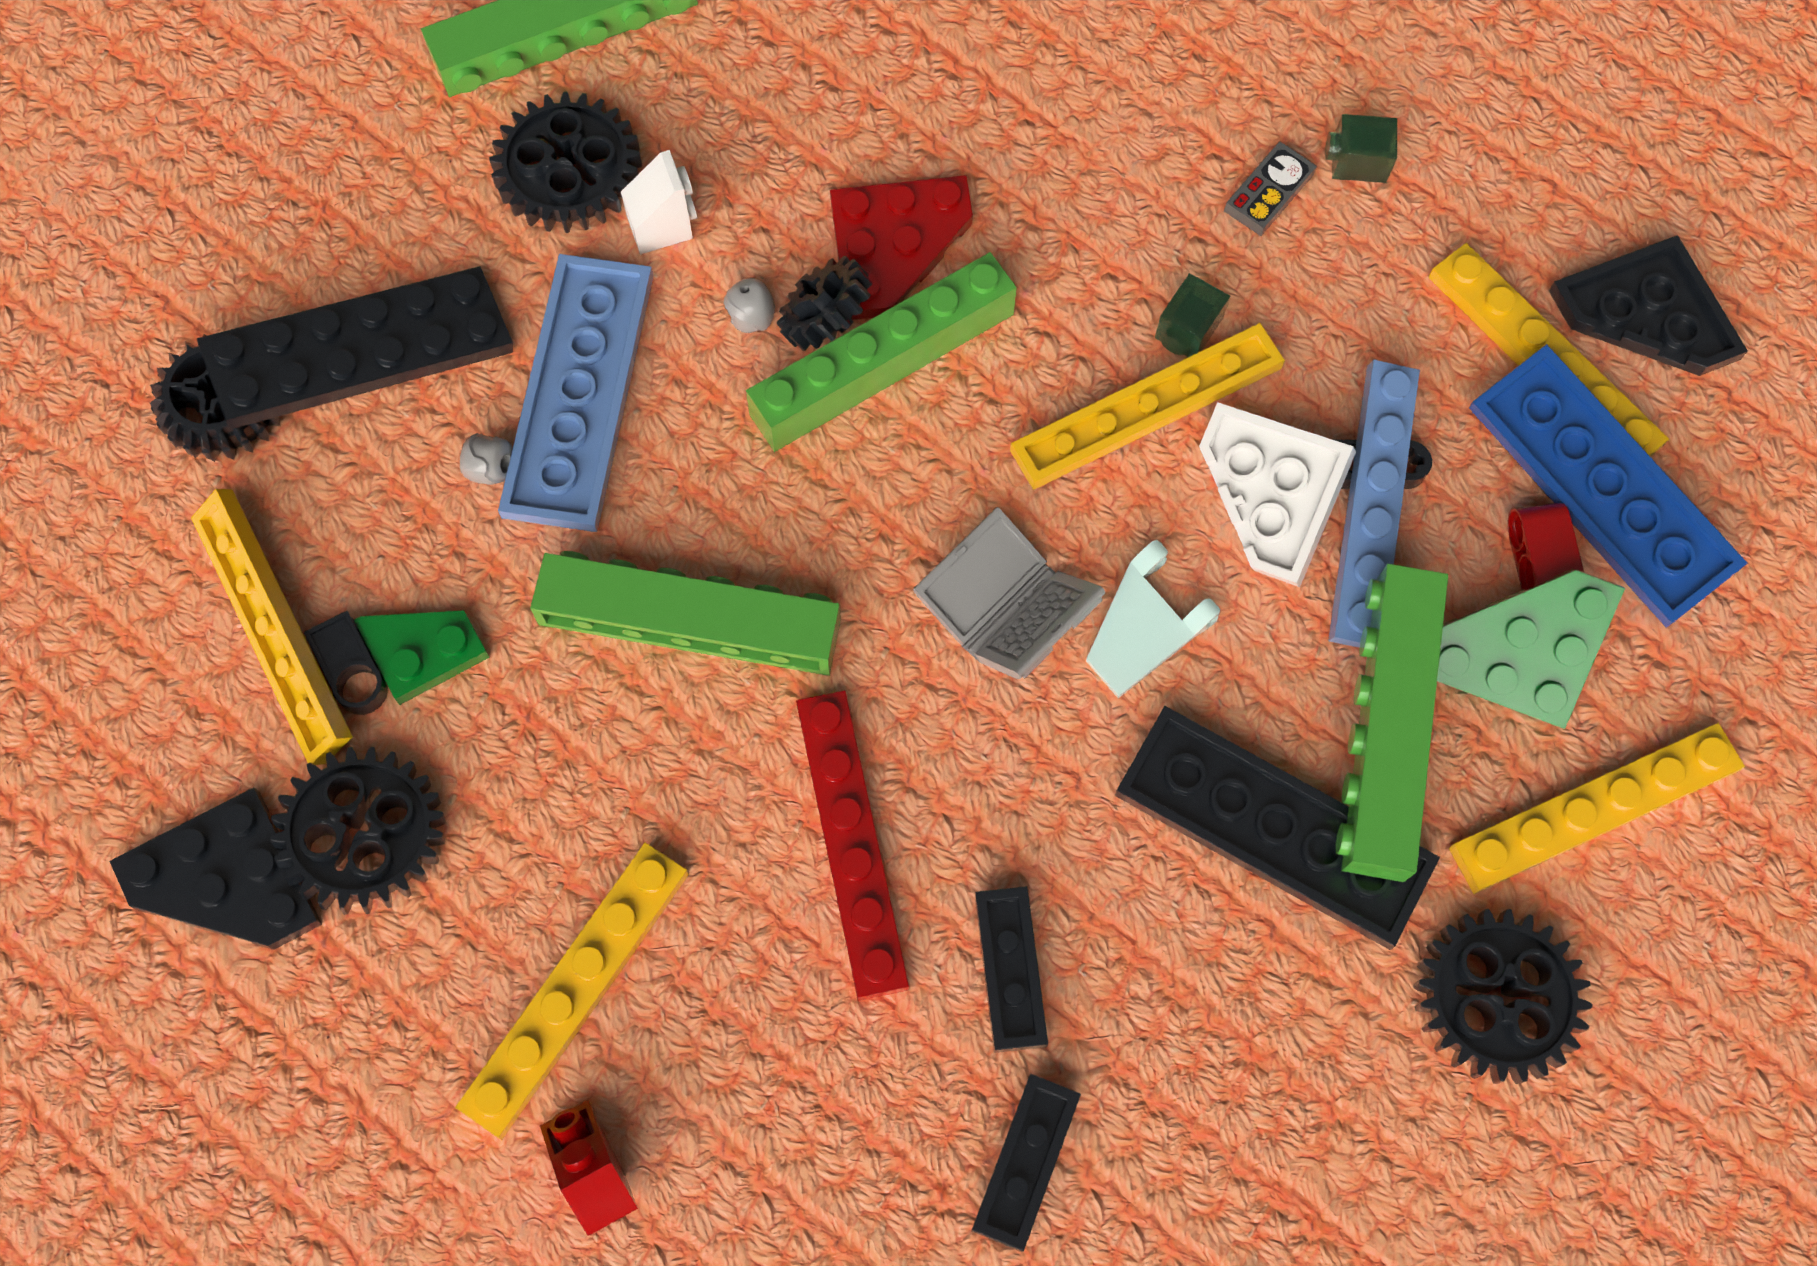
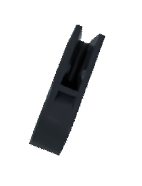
(343, 654)

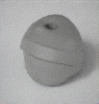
(750, 305)
(485, 459)

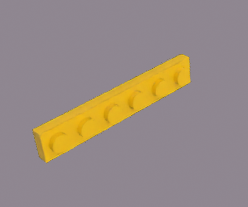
(1524, 331)
(1146, 406)
(271, 627)
(1596, 808)
(572, 991)

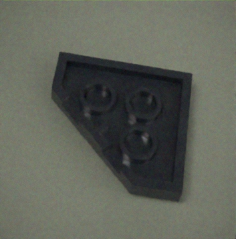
(1652, 306)
(219, 876)

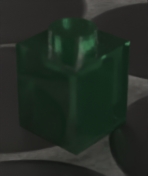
(1362, 148)
(1191, 317)

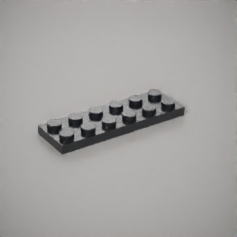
(354, 346)
(1264, 824)

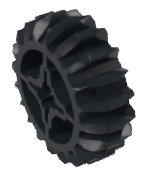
(190, 386)

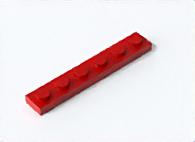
(852, 846)

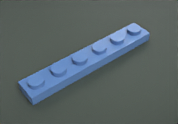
(1374, 493)

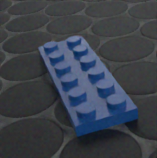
(1608, 485)

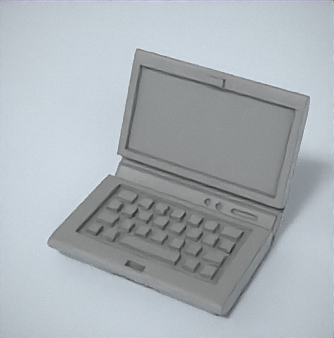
(1004, 598)

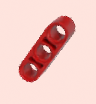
(1542, 543)

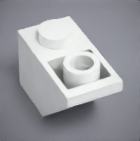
(659, 204)

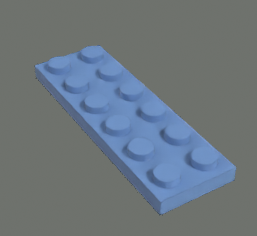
(576, 393)

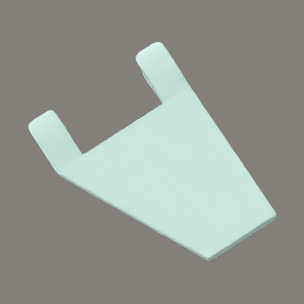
(1142, 627)

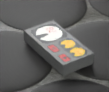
(1270, 188)

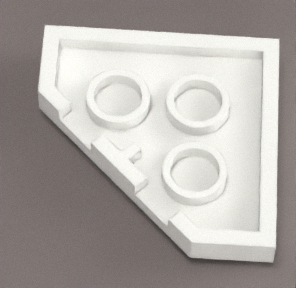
(1274, 487)

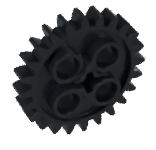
(538, 186)
(315, 815)
(1501, 1042)

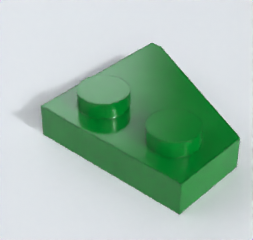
(421, 649)

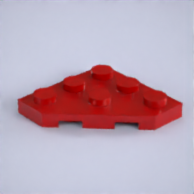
(899, 232)

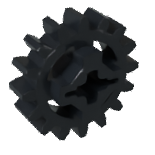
(824, 303)

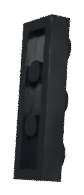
(1011, 969)
(1026, 1163)

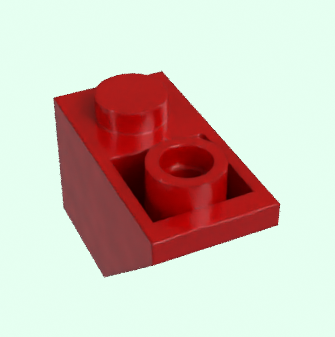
(587, 1168)

